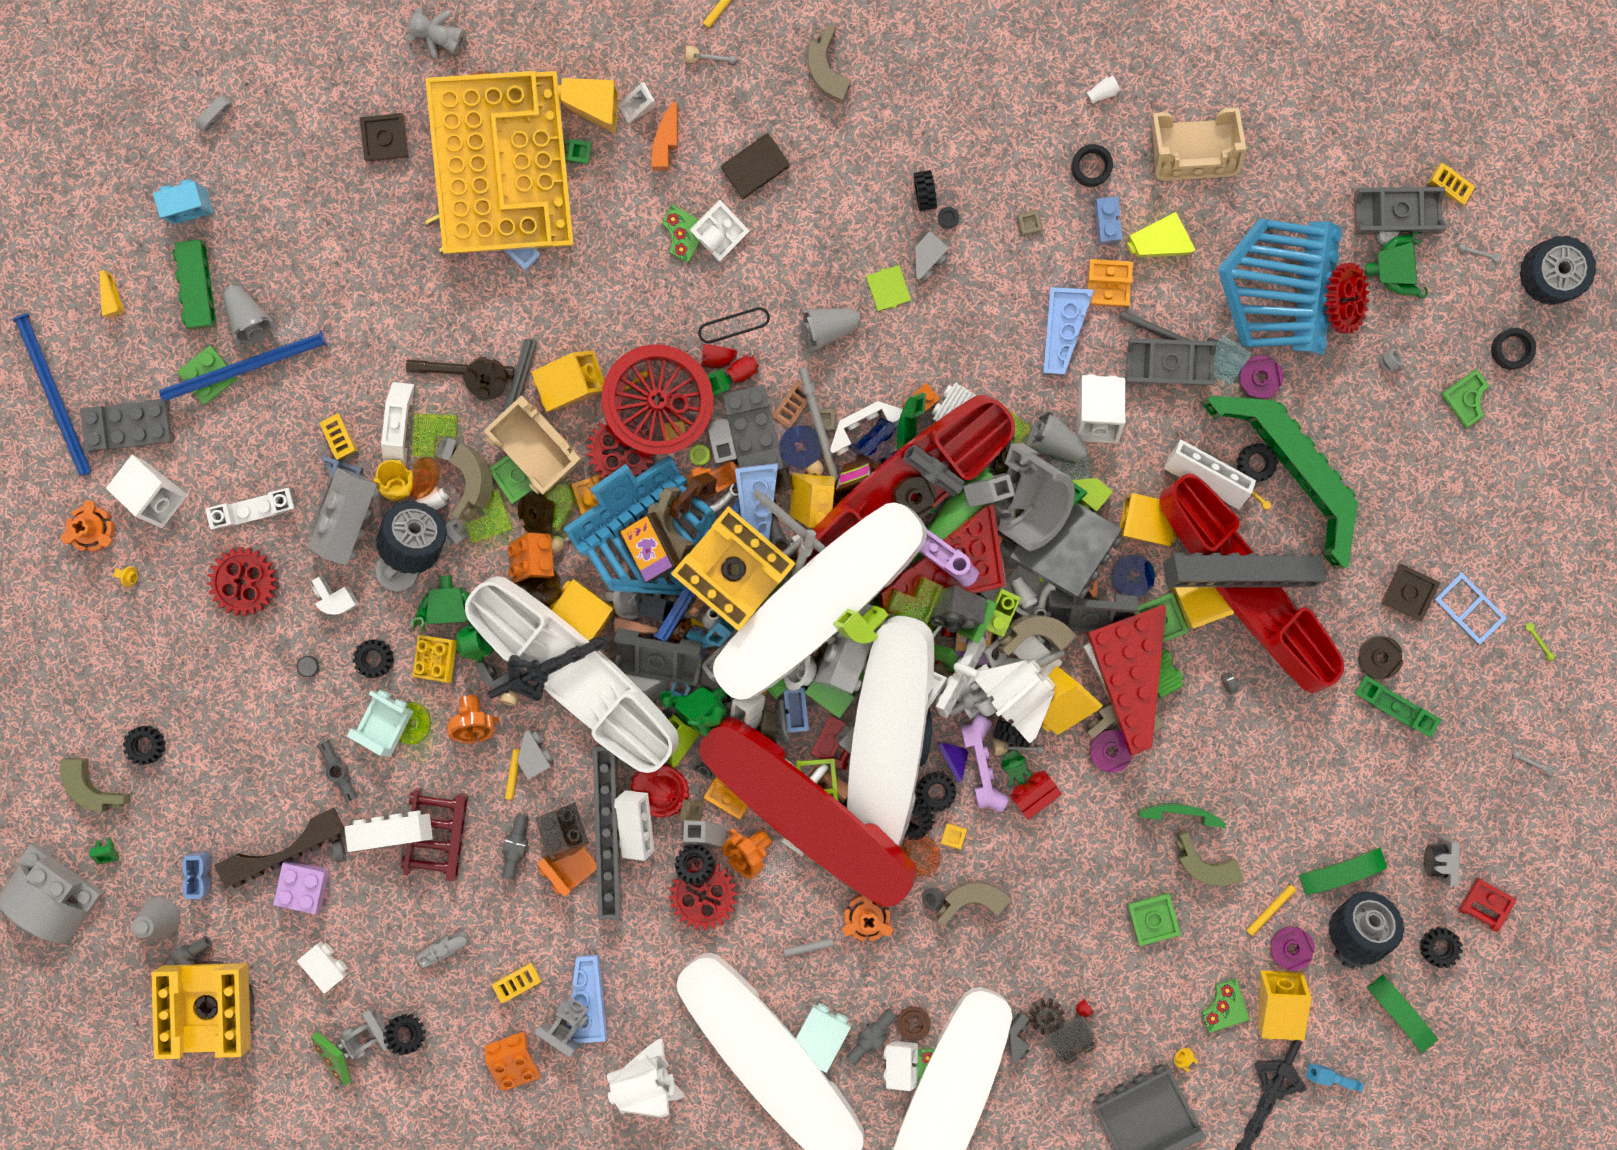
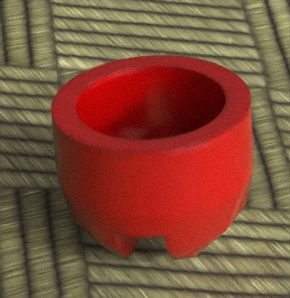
(1084, 1009)

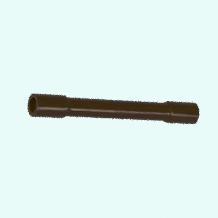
(422, 366)

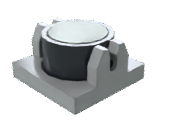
(1443, 861)

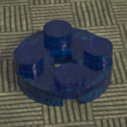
(803, 458)
(1139, 565)

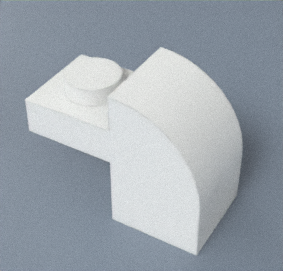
(336, 602)

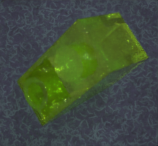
(564, 505)

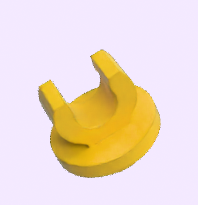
(127, 576)
(1184, 1059)

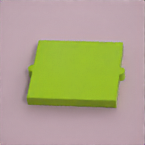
(888, 288)

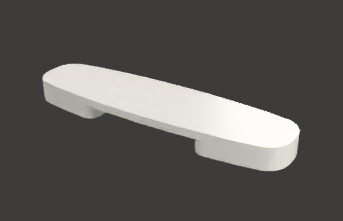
(807, 605)
(590, 688)
(891, 726)
(767, 1056)
(958, 1075)

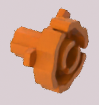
(87, 519)
(471, 721)
(746, 852)
(875, 929)

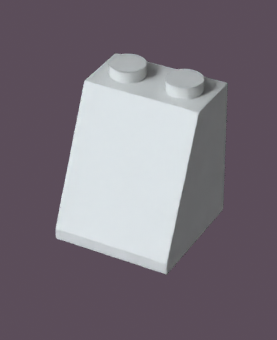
(1101, 408)
(146, 492)

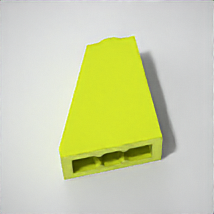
(1160, 239)

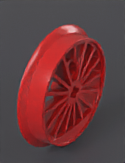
(613, 392)

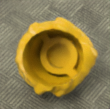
(393, 480)

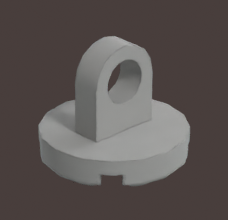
(393, 579)
(625, 602)

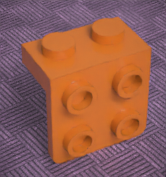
(531, 557)
(567, 872)
(511, 1061)

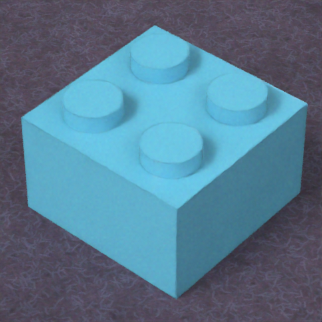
(182, 202)

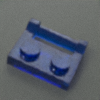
(869, 443)

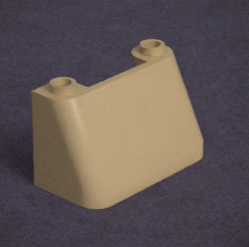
(1198, 147)
(533, 445)

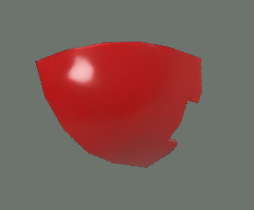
(717, 356)

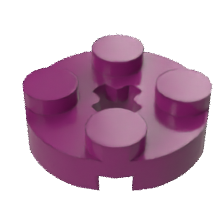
(1268, 367)
(1099, 747)
(1302, 954)

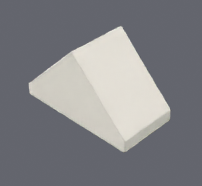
(637, 103)

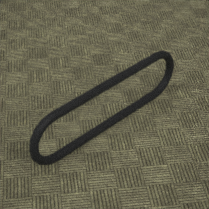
(737, 333)

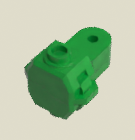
(472, 645)

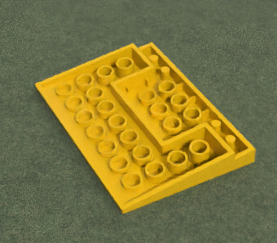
(499, 161)

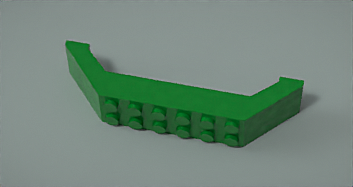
(1303, 463)

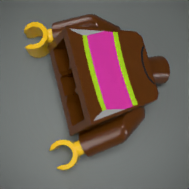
(852, 475)

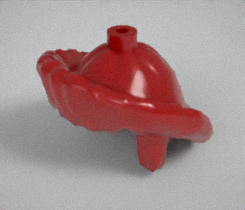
(665, 790)

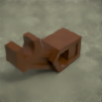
(699, 487)

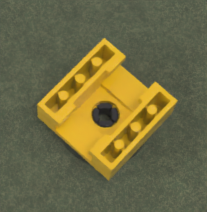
(736, 542)
(181, 1014)

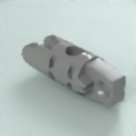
(442, 949)

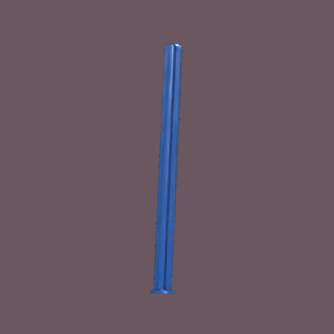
(243, 366)
(52, 394)
(681, 603)

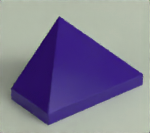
(955, 757)

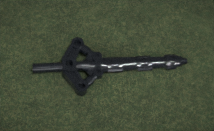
(540, 671)
(1273, 1090)

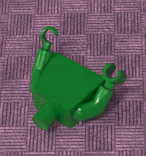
(1398, 266)
(442, 605)
(699, 709)

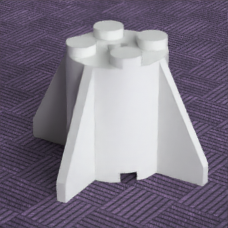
(1019, 694)
(644, 1084)

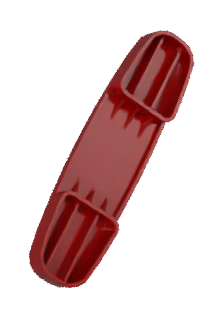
(961, 440)
(1287, 634)
(807, 813)

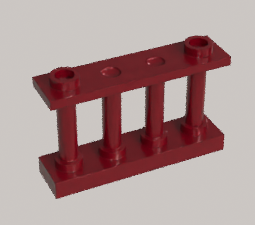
(452, 846)

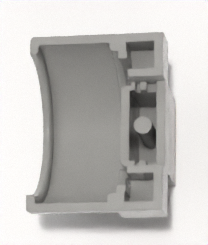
(1040, 491)
(40, 897)

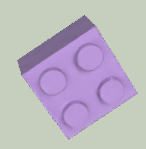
(301, 887)

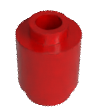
(743, 369)

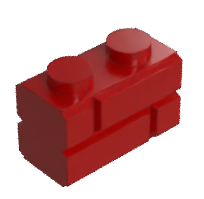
(1035, 794)

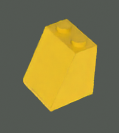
(591, 100)
(568, 380)
(811, 498)
(1145, 521)
(1201, 605)
(582, 609)
(1069, 703)
(1283, 1005)

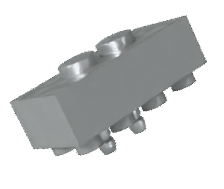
(341, 516)
(844, 662)

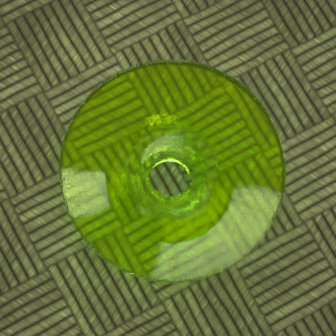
(423, 724)

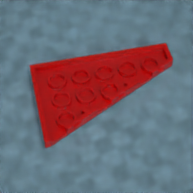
(975, 539)
(1130, 667)

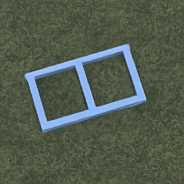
(1459, 619)

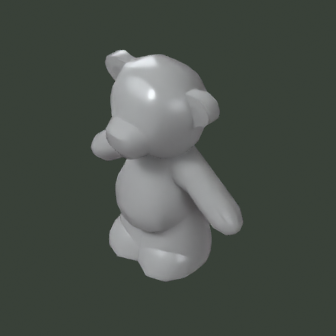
(435, 33)

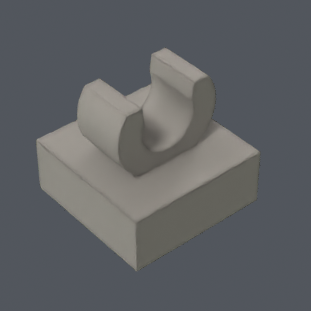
(446, 448)
(455, 532)

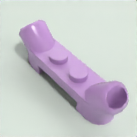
(949, 559)
(973, 736)

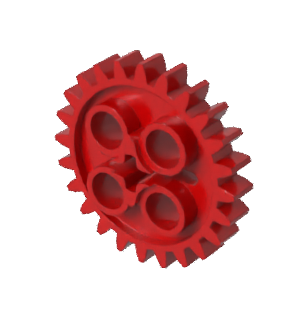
(1348, 312)
(600, 459)
(224, 577)
(695, 913)

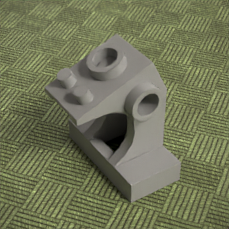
(559, 1034)
(351, 1045)

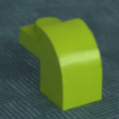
(860, 627)

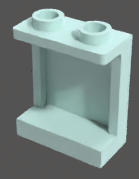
(382, 723)
(823, 1035)

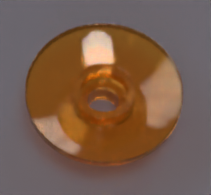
(425, 477)

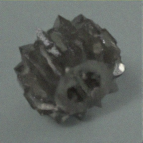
(1050, 1023)

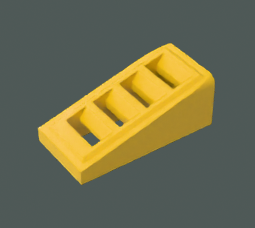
(1449, 173)
(110, 299)
(351, 449)
(501, 994)

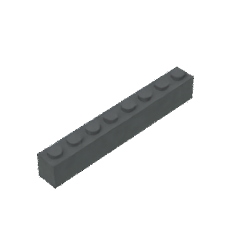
(1244, 571)
(607, 834)

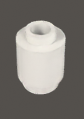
(435, 499)

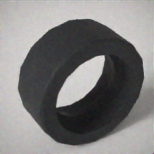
(1103, 153)
(1528, 340)

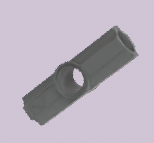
(933, 470)

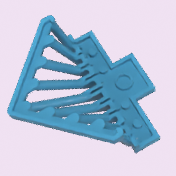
(1318, 261)
(621, 502)

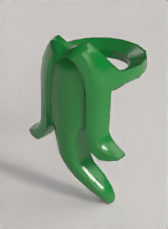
(1015, 767)

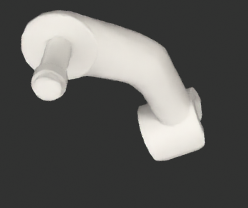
(724, 500)
(1043, 599)

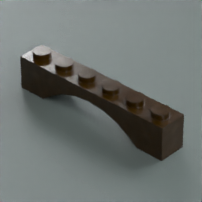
(241, 866)

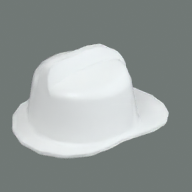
(802, 675)

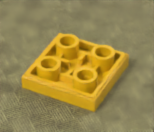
(434, 658)

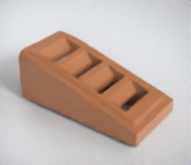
(783, 420)
(643, 629)
(826, 783)

